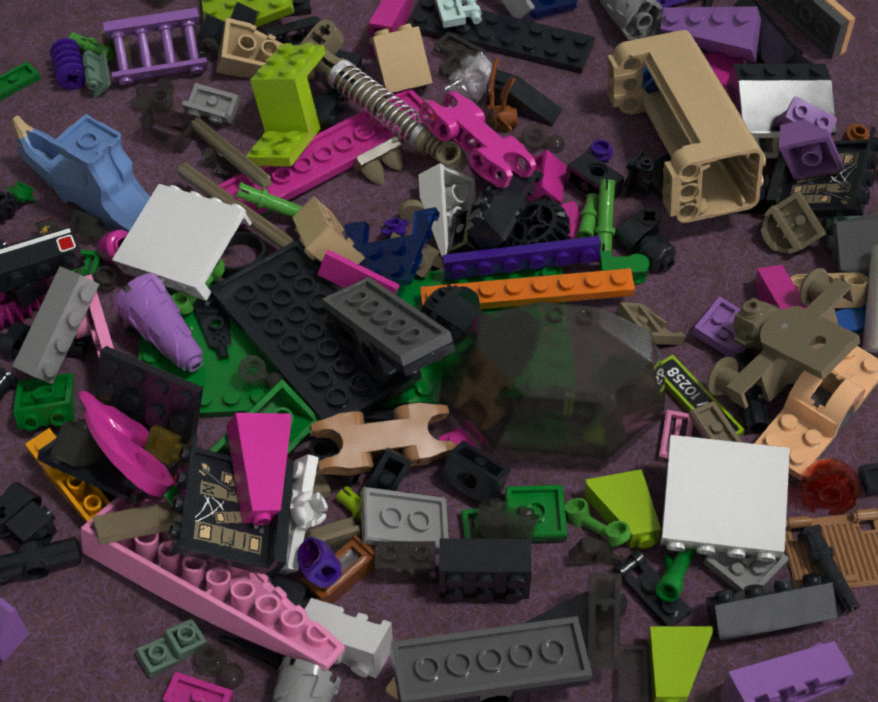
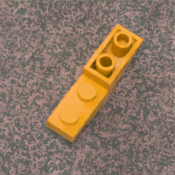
(81, 496)

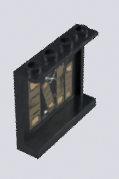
(833, 193)
(210, 517)

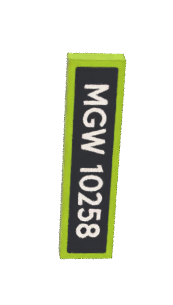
(689, 390)

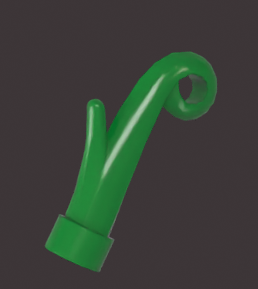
(671, 582)

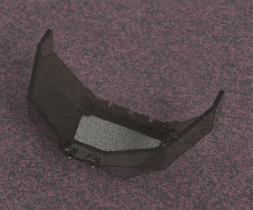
(554, 384)

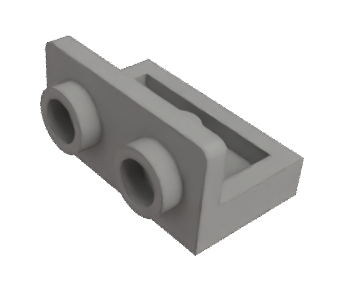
(212, 103)

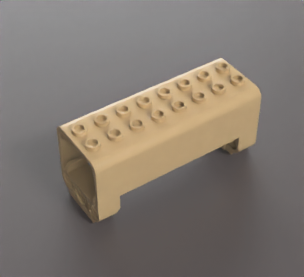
(711, 149)

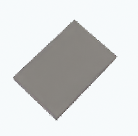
(402, 517)

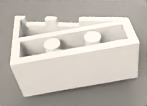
(365, 642)

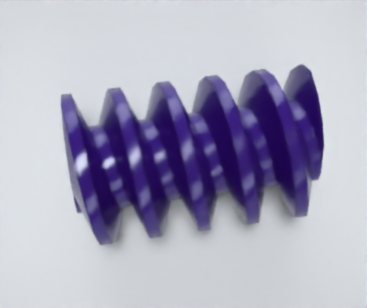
(68, 64)

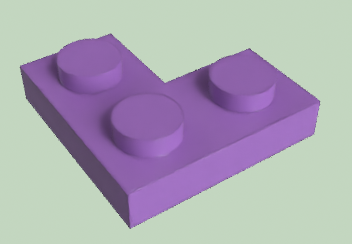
(716, 328)

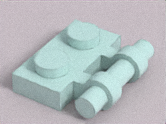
(454, 14)

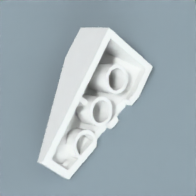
(449, 193)

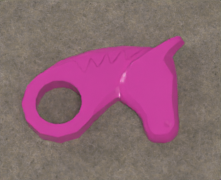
(122, 443)

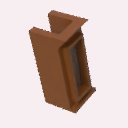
(356, 563)

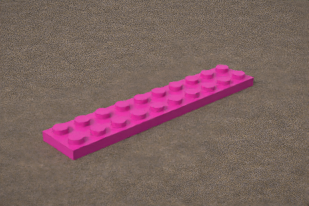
(327, 154)

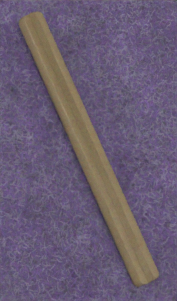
(231, 153)
(211, 189)

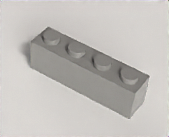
(55, 325)

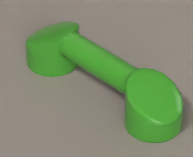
(185, 301)
(579, 515)

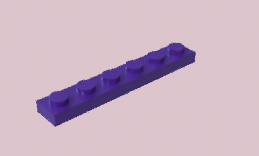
(521, 257)

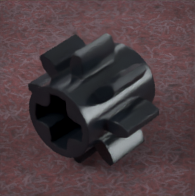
(7, 205)

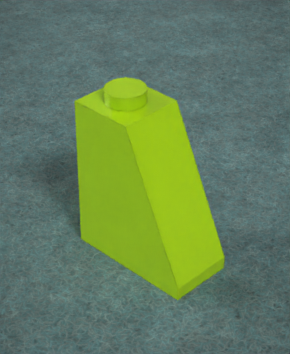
(627, 500)
(675, 660)

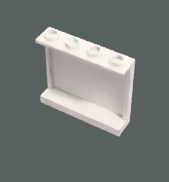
(180, 239)
(725, 498)

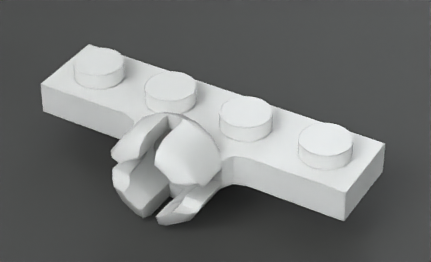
(304, 510)

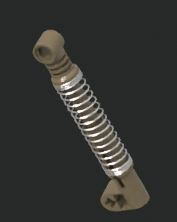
(376, 100)

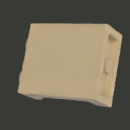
(401, 58)

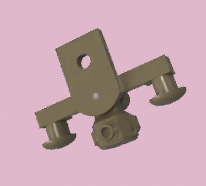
(787, 340)

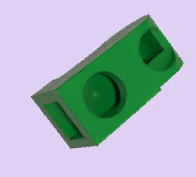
(637, 262)

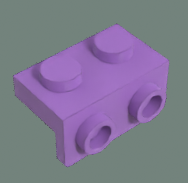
(802, 110)

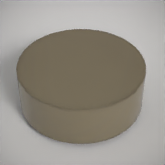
(407, 210)

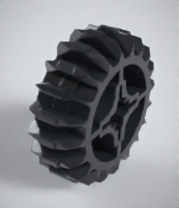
(535, 226)

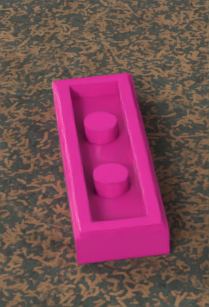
(346, 272)

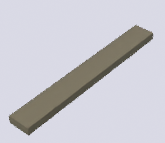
(155, 518)

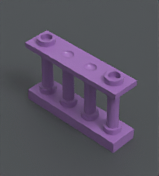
(162, 23)

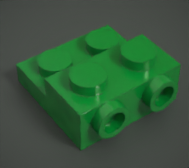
(45, 403)

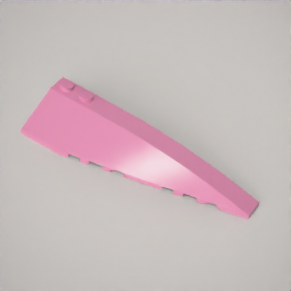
(215, 592)

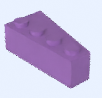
(718, 28)

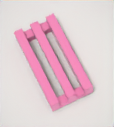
(674, 414)

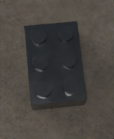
(485, 569)

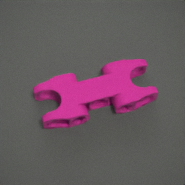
(486, 148)

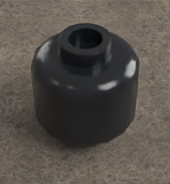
(658, 252)

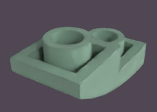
(176, 646)

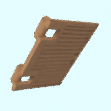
(854, 549)

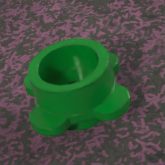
(21, 192)

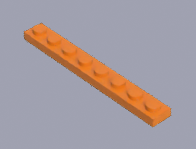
(548, 288)

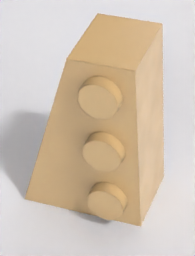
(323, 232)

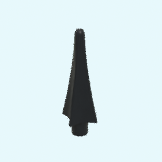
(261, 653)

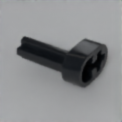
(13, 340)

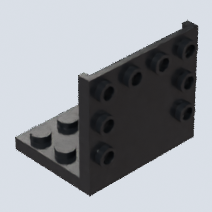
(148, 398)

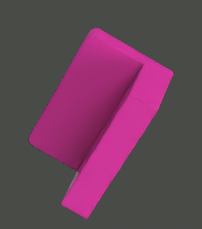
(553, 179)

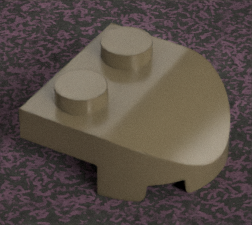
(791, 225)

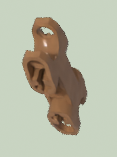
(363, 441)

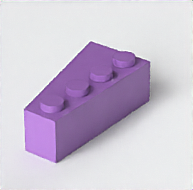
(789, 677)

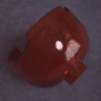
(830, 486)

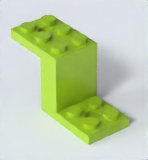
(285, 104)

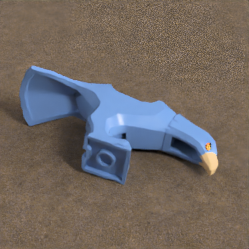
(85, 169)

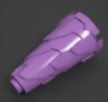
(158, 320)

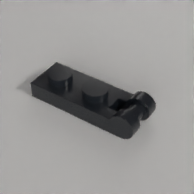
(645, 590)

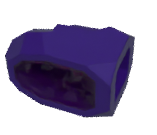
(318, 562)

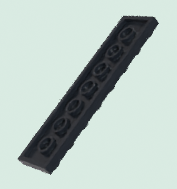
(511, 37)

